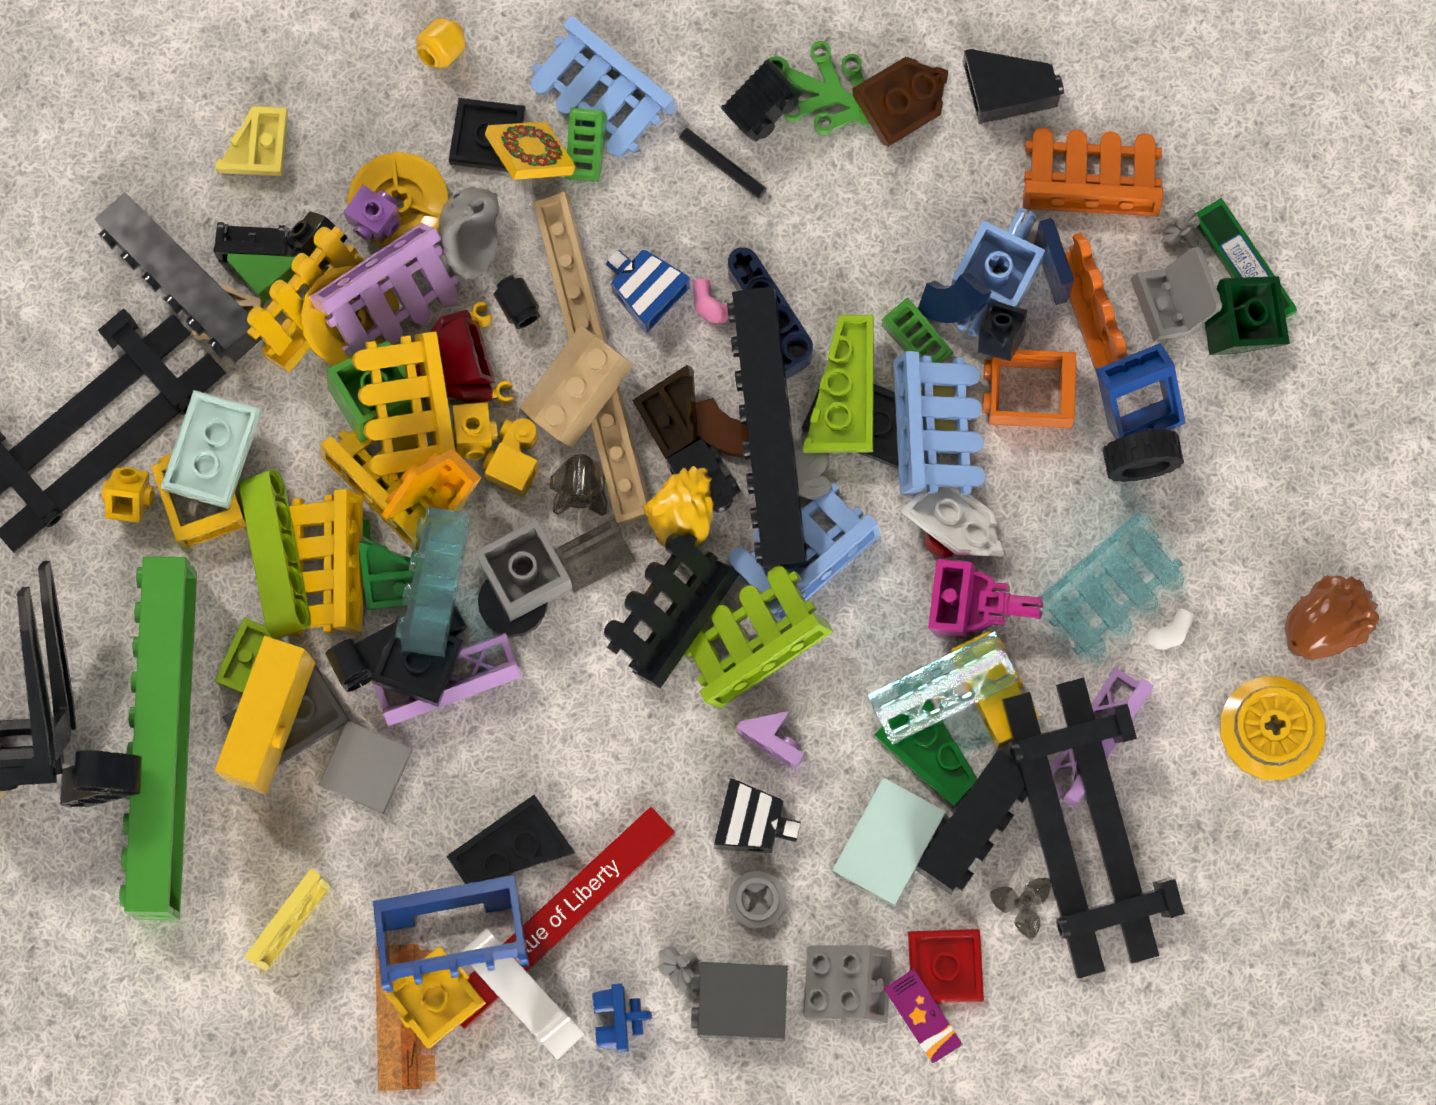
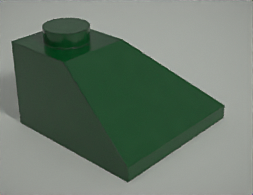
(1249, 316)

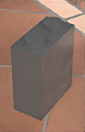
(740, 1001)

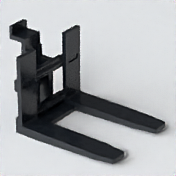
(49, 734)

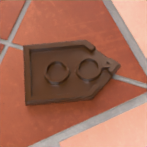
(901, 98)

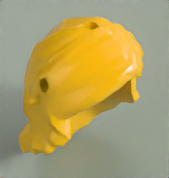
(682, 506)

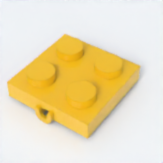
(436, 1004)

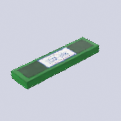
(1234, 246)

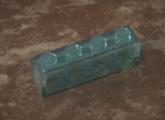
(434, 582)

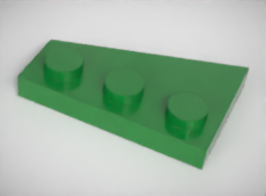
(932, 757)

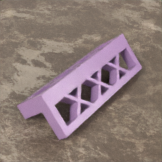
(460, 687)
(1135, 701)

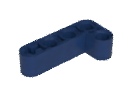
(794, 332)

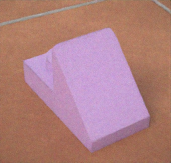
(763, 733)

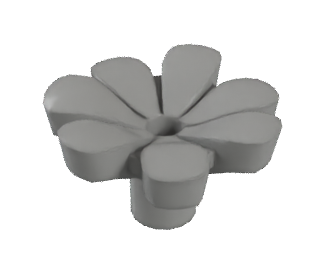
(1182, 231)
(678, 967)

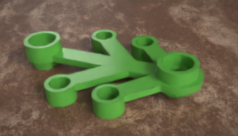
(827, 92)

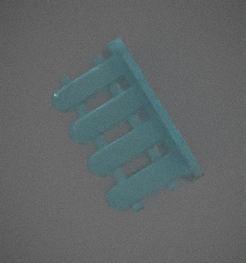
(1125, 577)

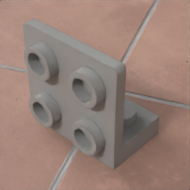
(847, 983)

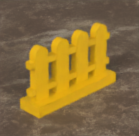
(286, 343)
(428, 385)
(363, 481)
(342, 572)

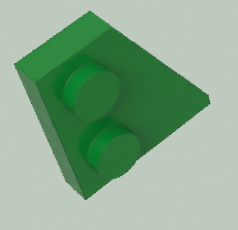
(383, 576)

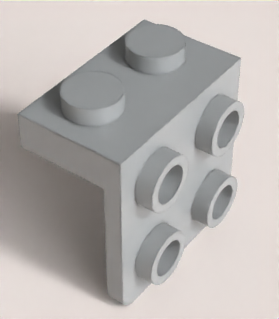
(1178, 296)

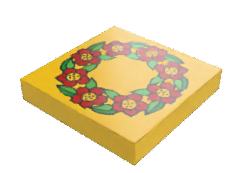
(530, 150)

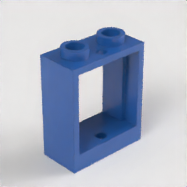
(1133, 374)

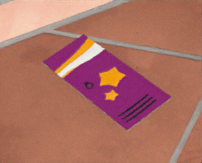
(923, 1016)

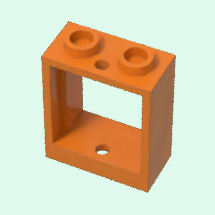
(1062, 361)

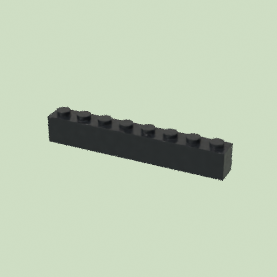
(769, 429)

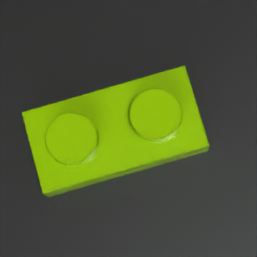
(241, 655)

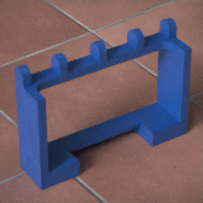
(400, 911)

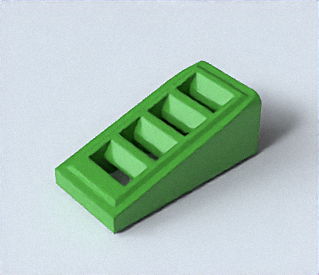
(573, 143)
(916, 318)

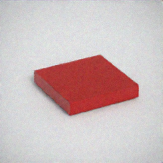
(948, 964)

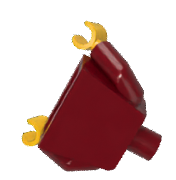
(465, 357)

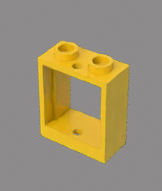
(202, 529)

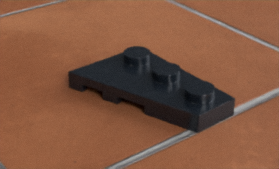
(511, 844)

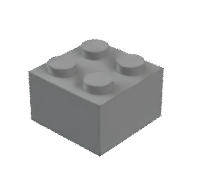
(523, 570)

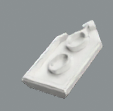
(956, 521)

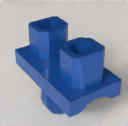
(614, 1001)

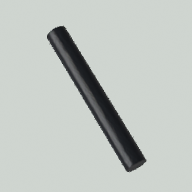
(722, 163)

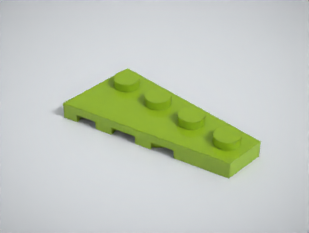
(846, 395)

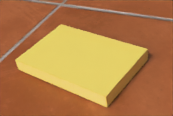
(288, 920)

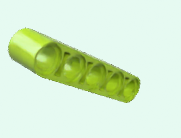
(275, 554)

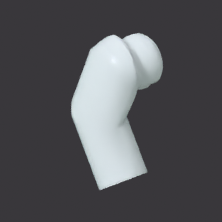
(1173, 634)

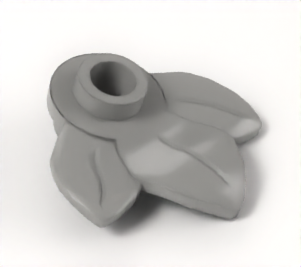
(809, 472)

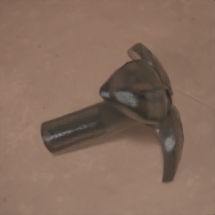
(1034, 893)

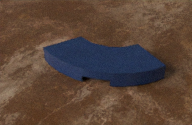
(953, 302)

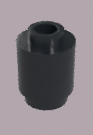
(517, 302)

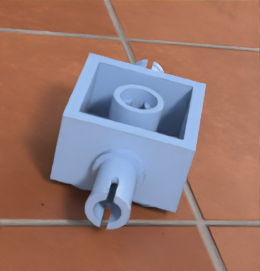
(1004, 250)

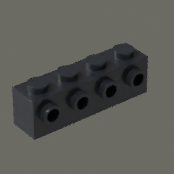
(973, 824)

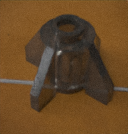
(579, 485)

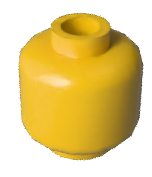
(440, 43)

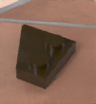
(671, 412)

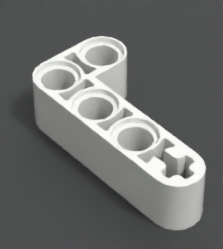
(527, 1000)

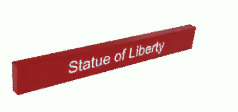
(583, 894)

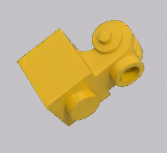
(508, 465)

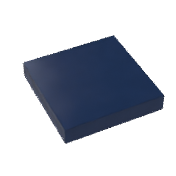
(1054, 261)

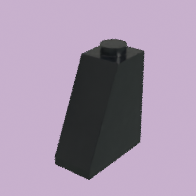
(1009, 85)

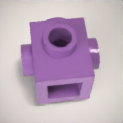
(373, 215)

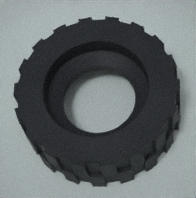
(1143, 455)

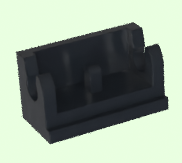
(250, 241)

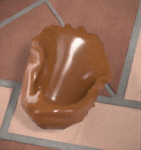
(1331, 618)

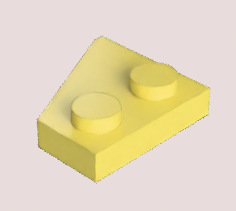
(258, 145)

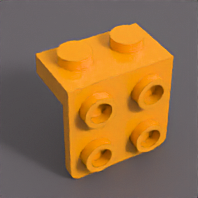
(439, 483)

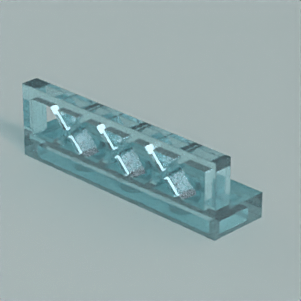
(941, 677)

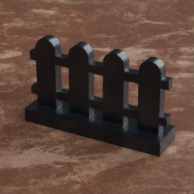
(684, 619)

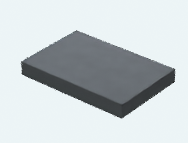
(316, 717)

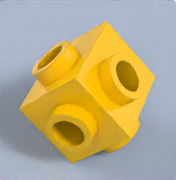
(473, 430)
(127, 494)

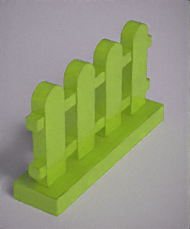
(748, 659)

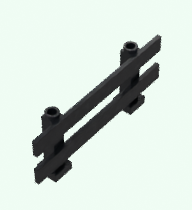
(140, 358)
(1130, 905)

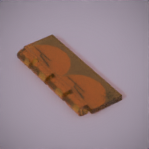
(397, 1046)

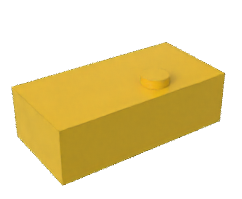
(265, 715)

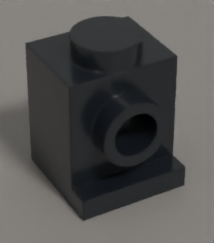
(1002, 331)

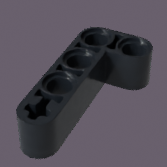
(357, 661)
(100, 778)

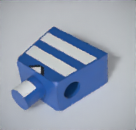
(646, 286)

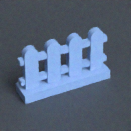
(591, 75)
(914, 441)
(831, 555)

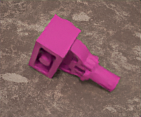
(969, 602)

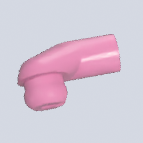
(706, 305)

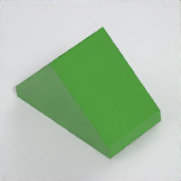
(261, 271)

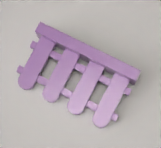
(363, 280)

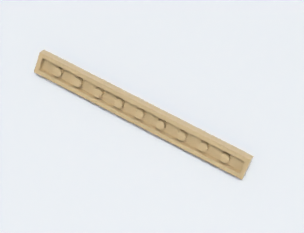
(579, 308)

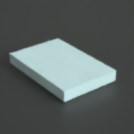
(211, 449)
(888, 841)

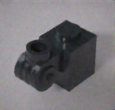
(702, 456)

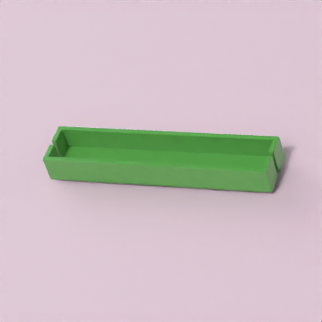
(160, 737)

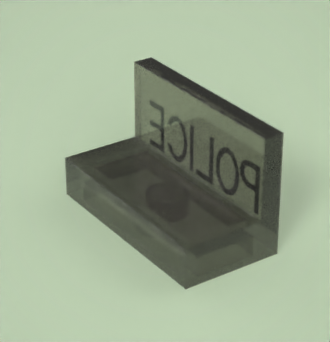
(595, 555)

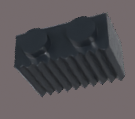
(762, 101)

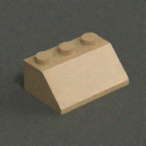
(576, 386)

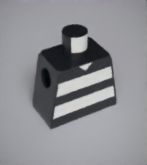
(752, 820)

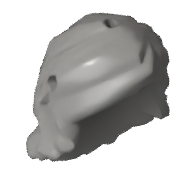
(470, 231)

